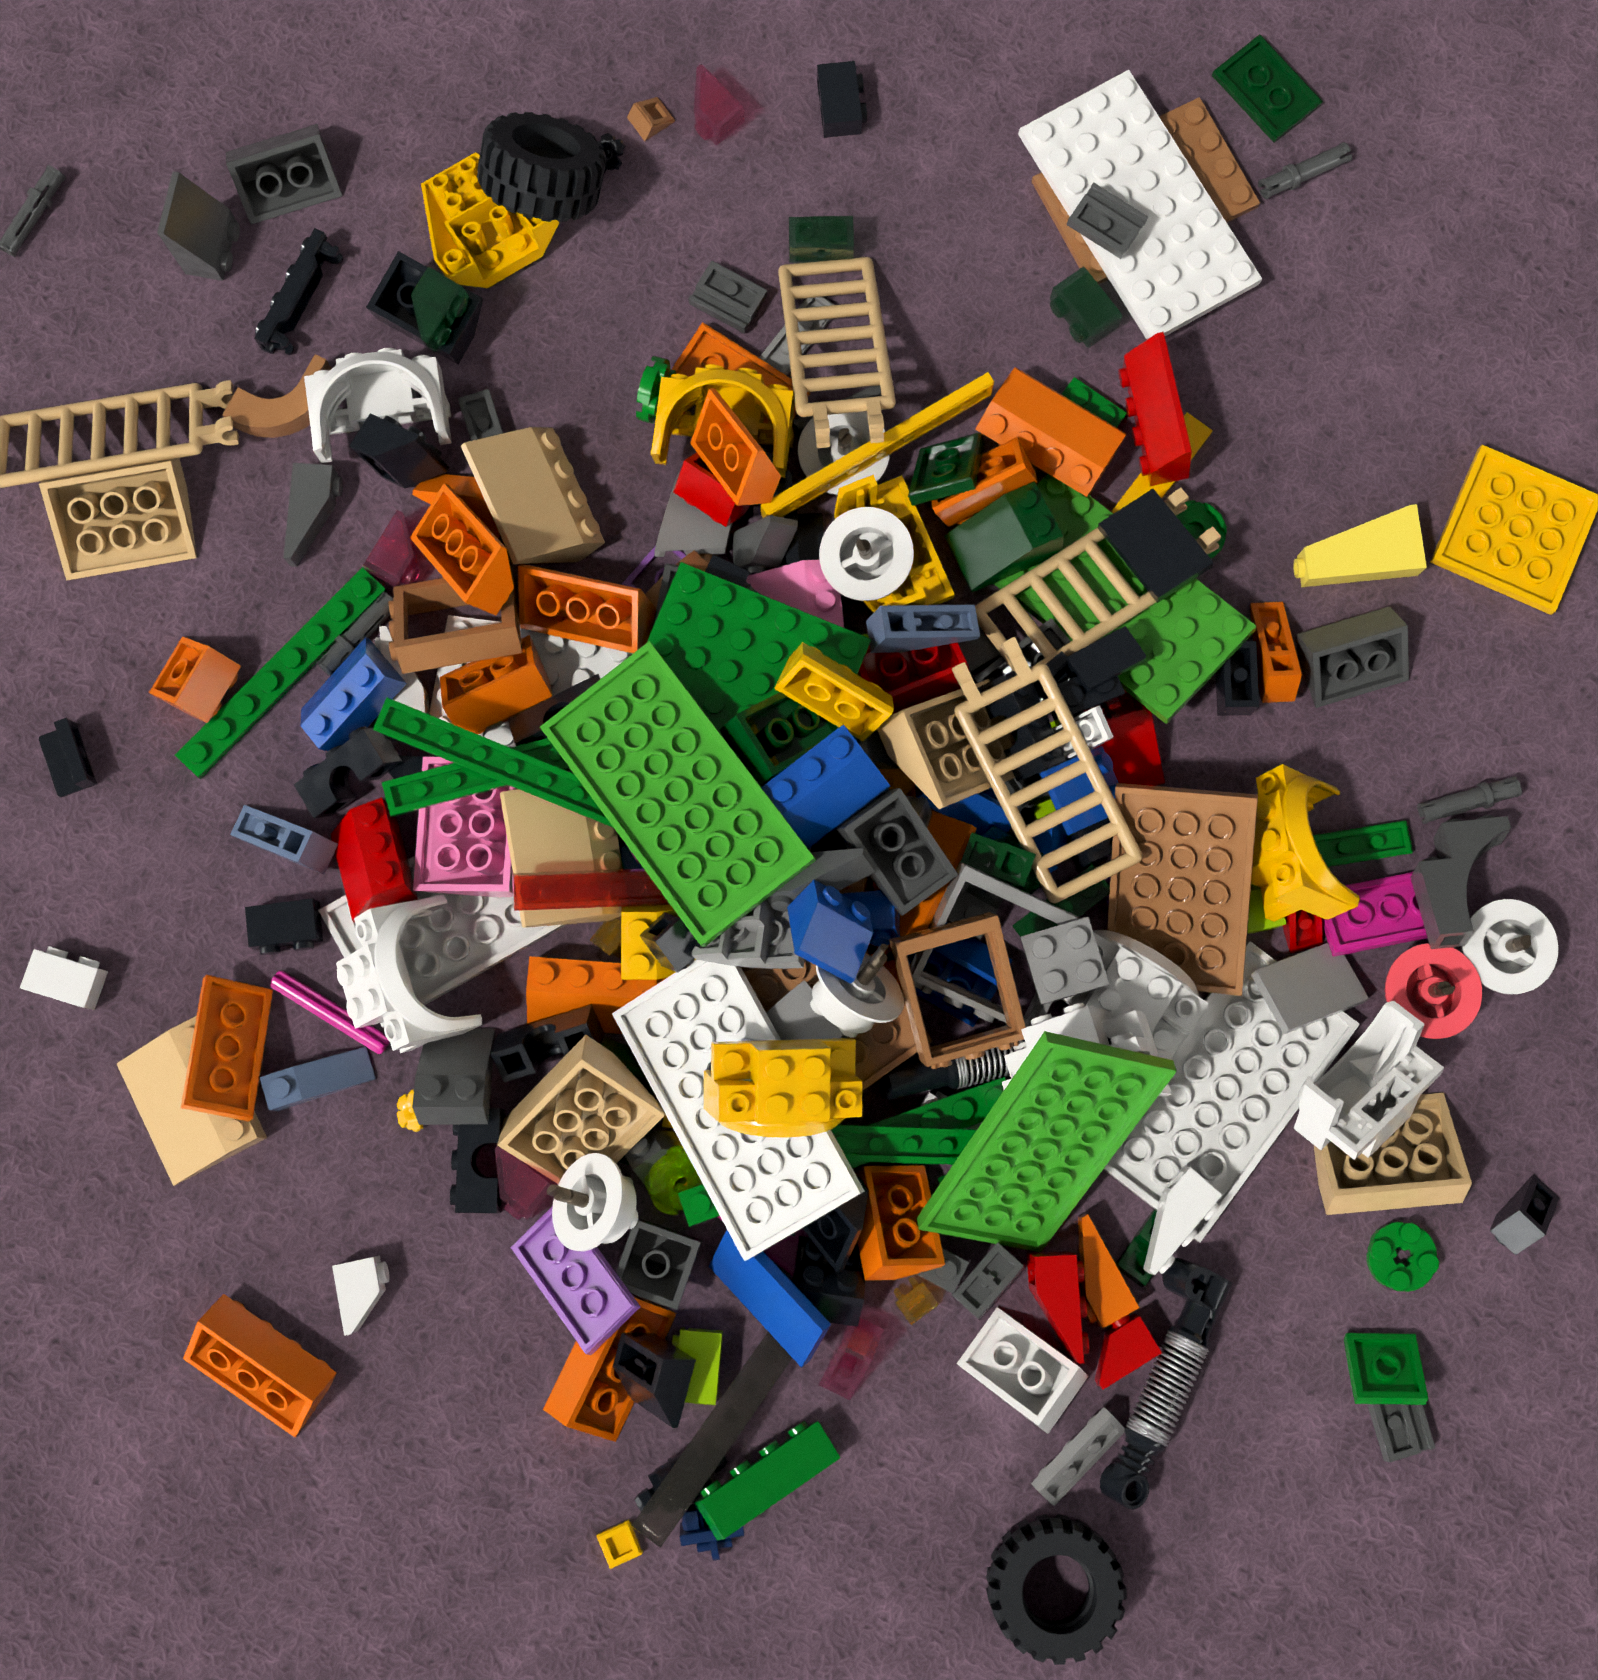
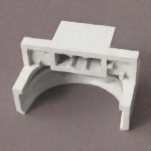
(376, 385)
(379, 982)
(1147, 984)
(1126, 1029)
(1369, 1087)

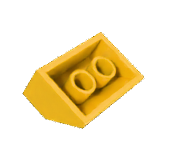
(834, 692)

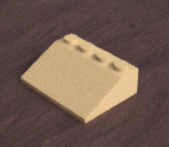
(534, 496)
(120, 518)
(935, 751)
(557, 840)
(580, 1110)
(183, 1137)
(1411, 1169)

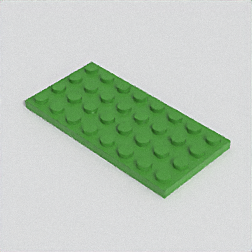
(1182, 635)
(677, 794)
(1045, 1142)

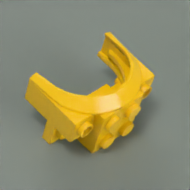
(743, 393)
(927, 573)
(1285, 851)
(794, 1087)

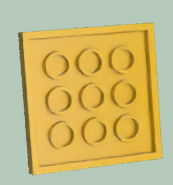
(1516, 529)

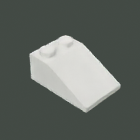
(1023, 1370)

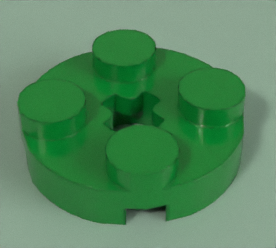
(649, 388)
(1396, 1275)

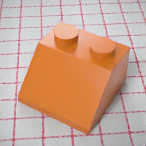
(195, 679)

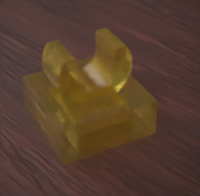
(608, 937)
(916, 1302)

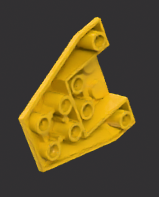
(472, 235)

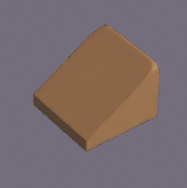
(649, 117)

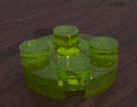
(664, 1174)

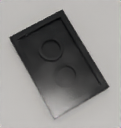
(1155, 545)

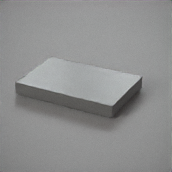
(1309, 987)

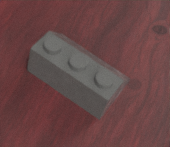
(283, 174)
(1354, 656)

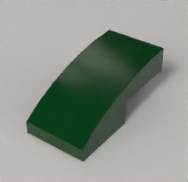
(998, 859)
(1133, 1258)

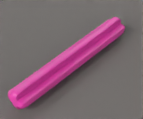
(328, 1011)

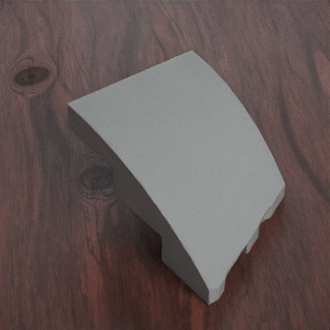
(690, 529)
(754, 941)
(796, 1019)

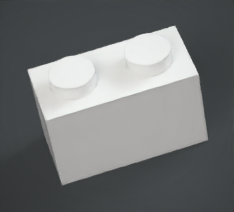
(64, 979)

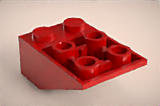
(1133, 743)
(1055, 1286)

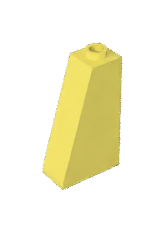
(1368, 552)

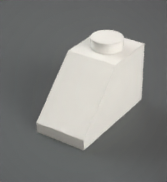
(359, 1289)

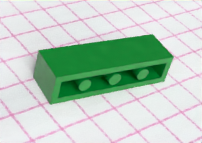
(767, 1480)

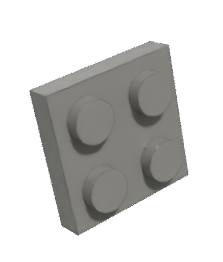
(1064, 961)

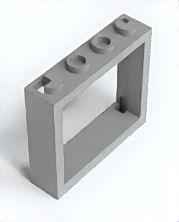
(957, 995)

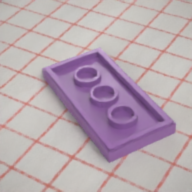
(576, 1284)

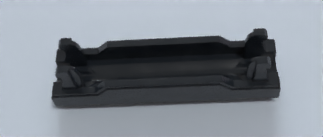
(296, 293)

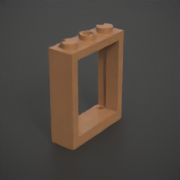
(453, 646)
(975, 1045)

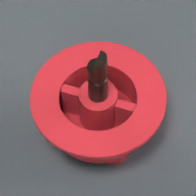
(1436, 988)

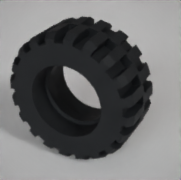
(541, 166)
(1084, 1628)

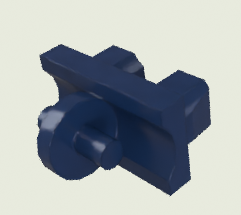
(696, 1531)

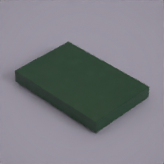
(1267, 88)
(946, 469)

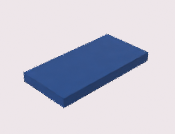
(771, 1300)

